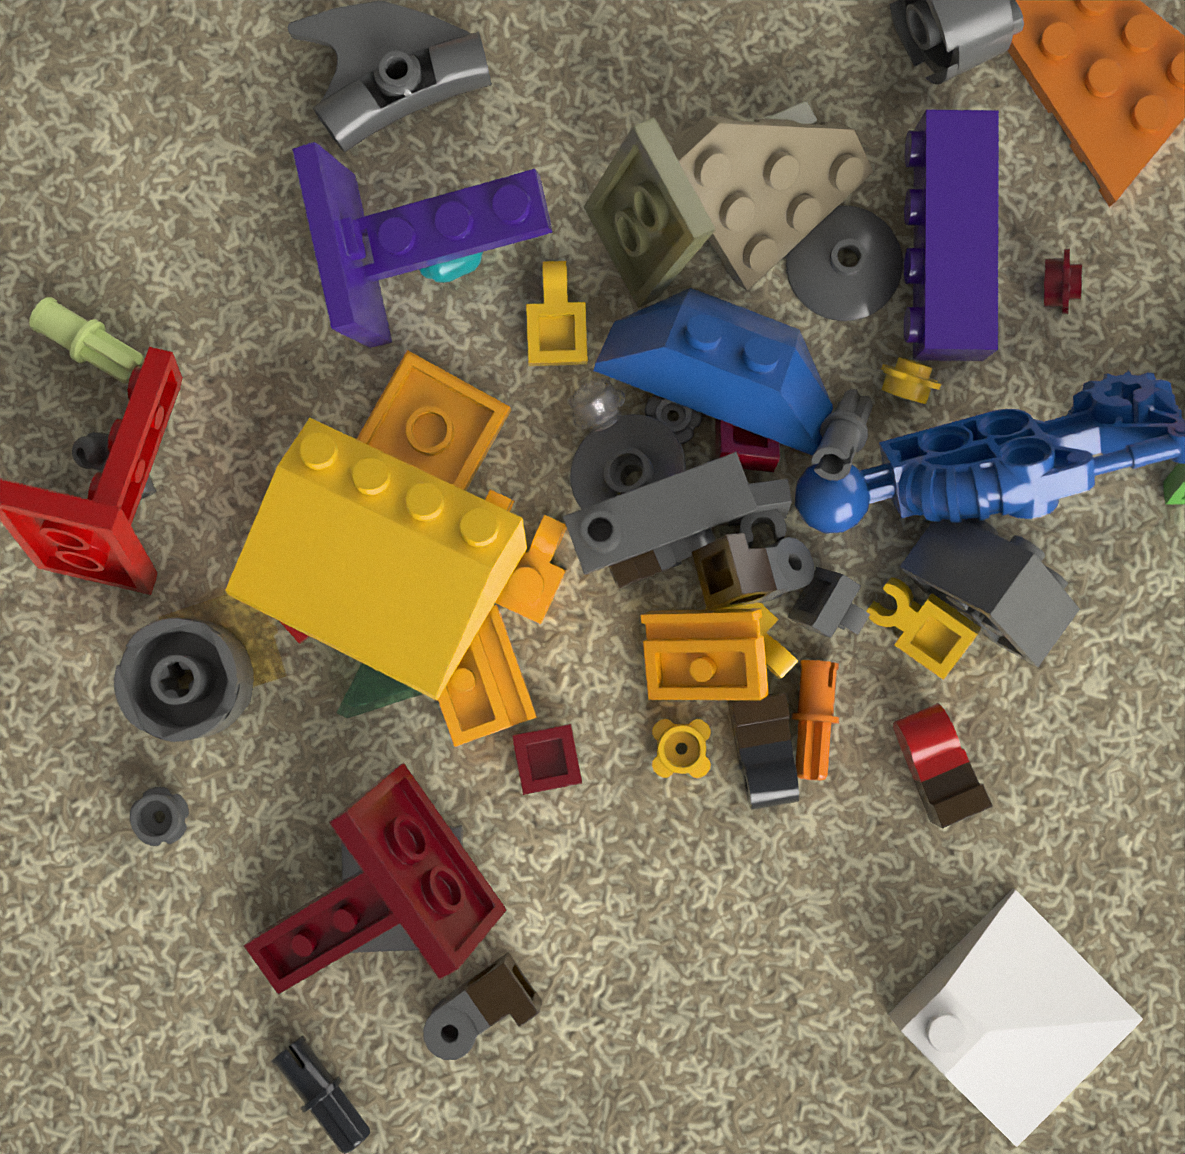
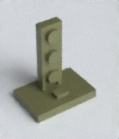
(652, 211)

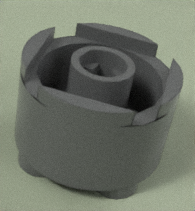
(955, 33)
(160, 655)

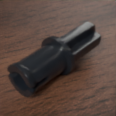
(322, 1096)

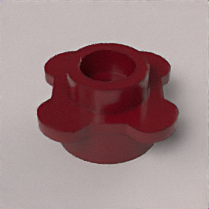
(1062, 282)

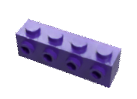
(953, 235)

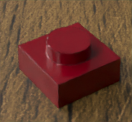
(752, 449)
(547, 759)

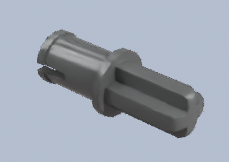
(842, 436)

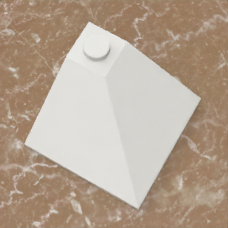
(1014, 1017)

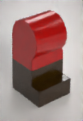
(940, 767)

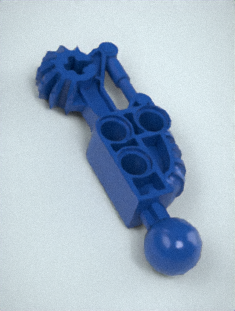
(1006, 459)

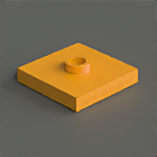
(434, 421)

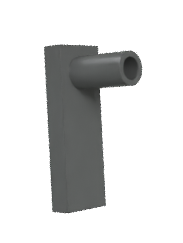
(660, 513)

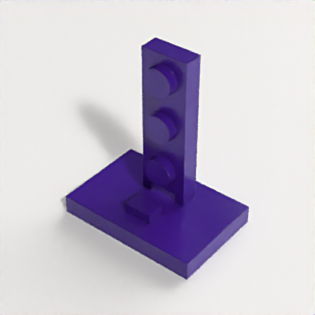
(362, 249)

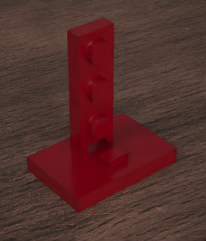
(408, 877)

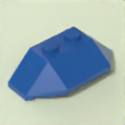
(722, 366)

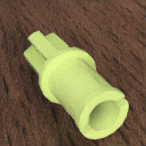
(85, 339)

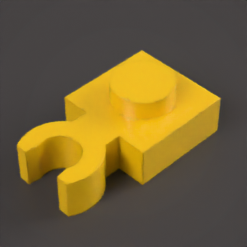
(931, 632)

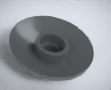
(844, 291)
(626, 447)

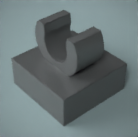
(773, 505)
(829, 605)

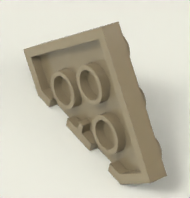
(768, 184)

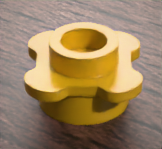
(909, 380)
(693, 760)

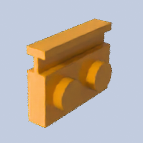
(705, 655)
(486, 687)

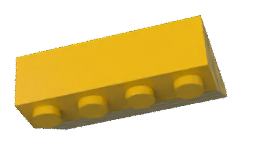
(376, 557)

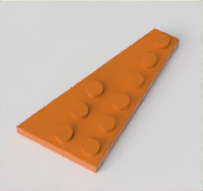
(1107, 77)

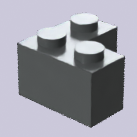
(994, 584)

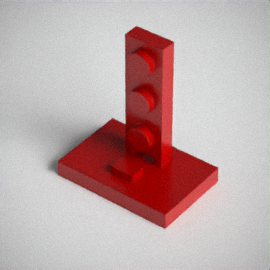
(95, 534)

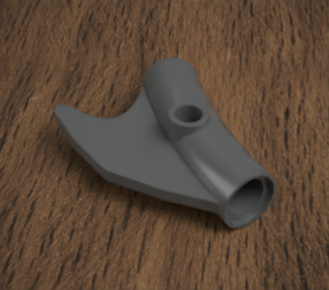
(375, 48)

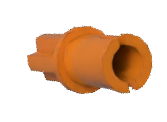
(815, 718)

